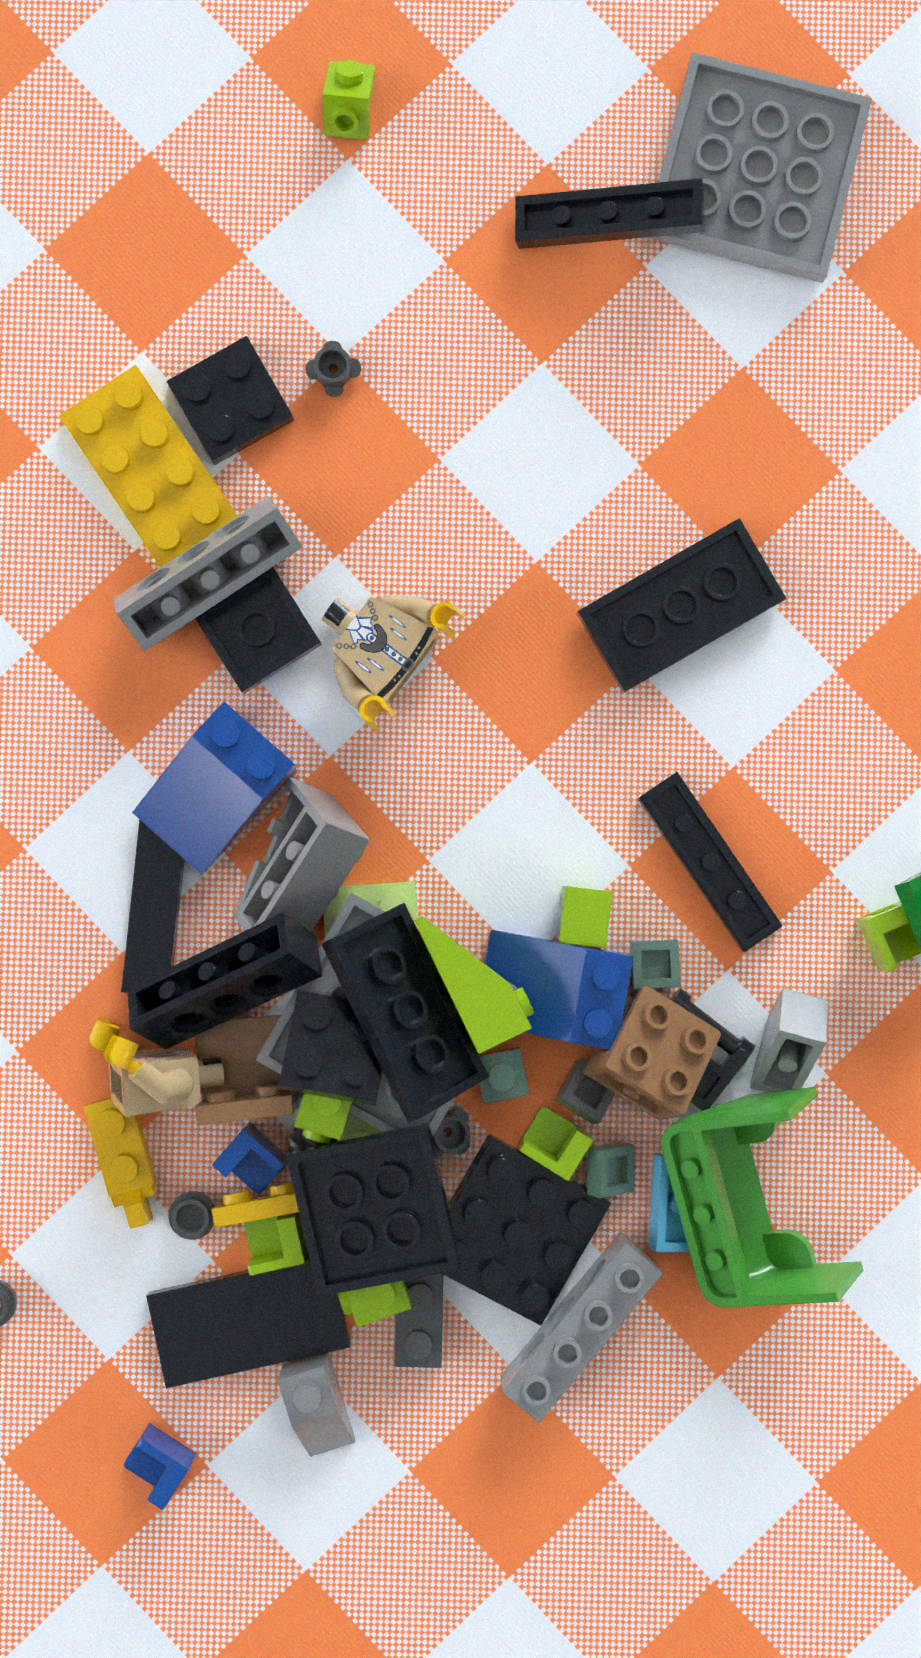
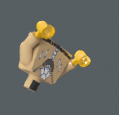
(383, 647)
(155, 1077)

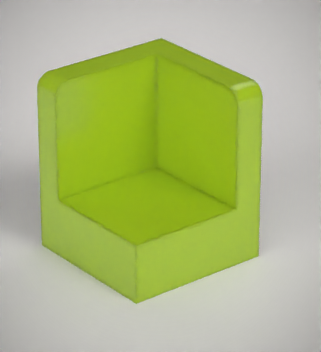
(585, 916)
(889, 936)
(555, 1142)
(275, 1243)

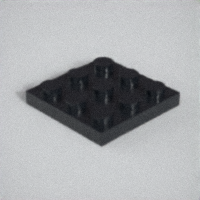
(374, 1210)
(520, 1229)

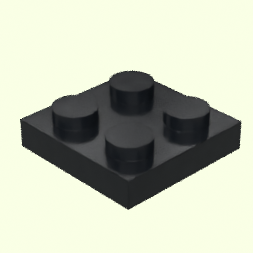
(230, 400)
(258, 630)
(329, 1052)

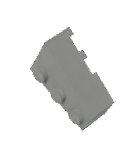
(306, 859)

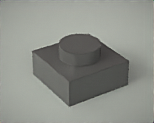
(584, 1095)

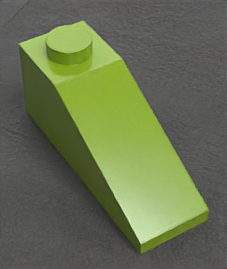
(482, 997)

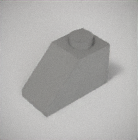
(790, 1042)
(315, 1404)

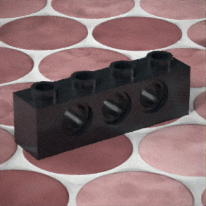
(224, 981)

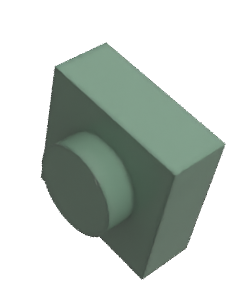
(655, 963)
(506, 1076)
(610, 1169)

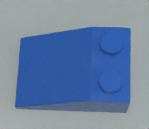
(214, 788)
(571, 987)

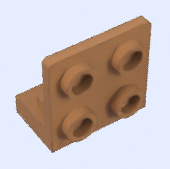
(656, 1056)
(248, 1086)

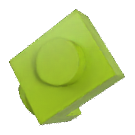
(348, 99)
(322, 1117)
(375, 1302)

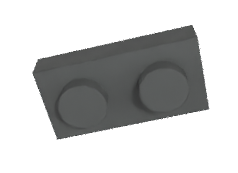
(420, 1328)

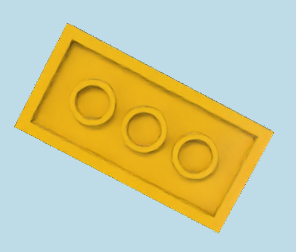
(148, 465)

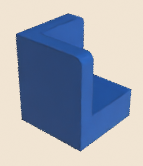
(252, 1159)
(160, 1463)

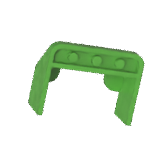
(725, 1211)

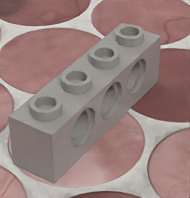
(206, 573)
(579, 1326)

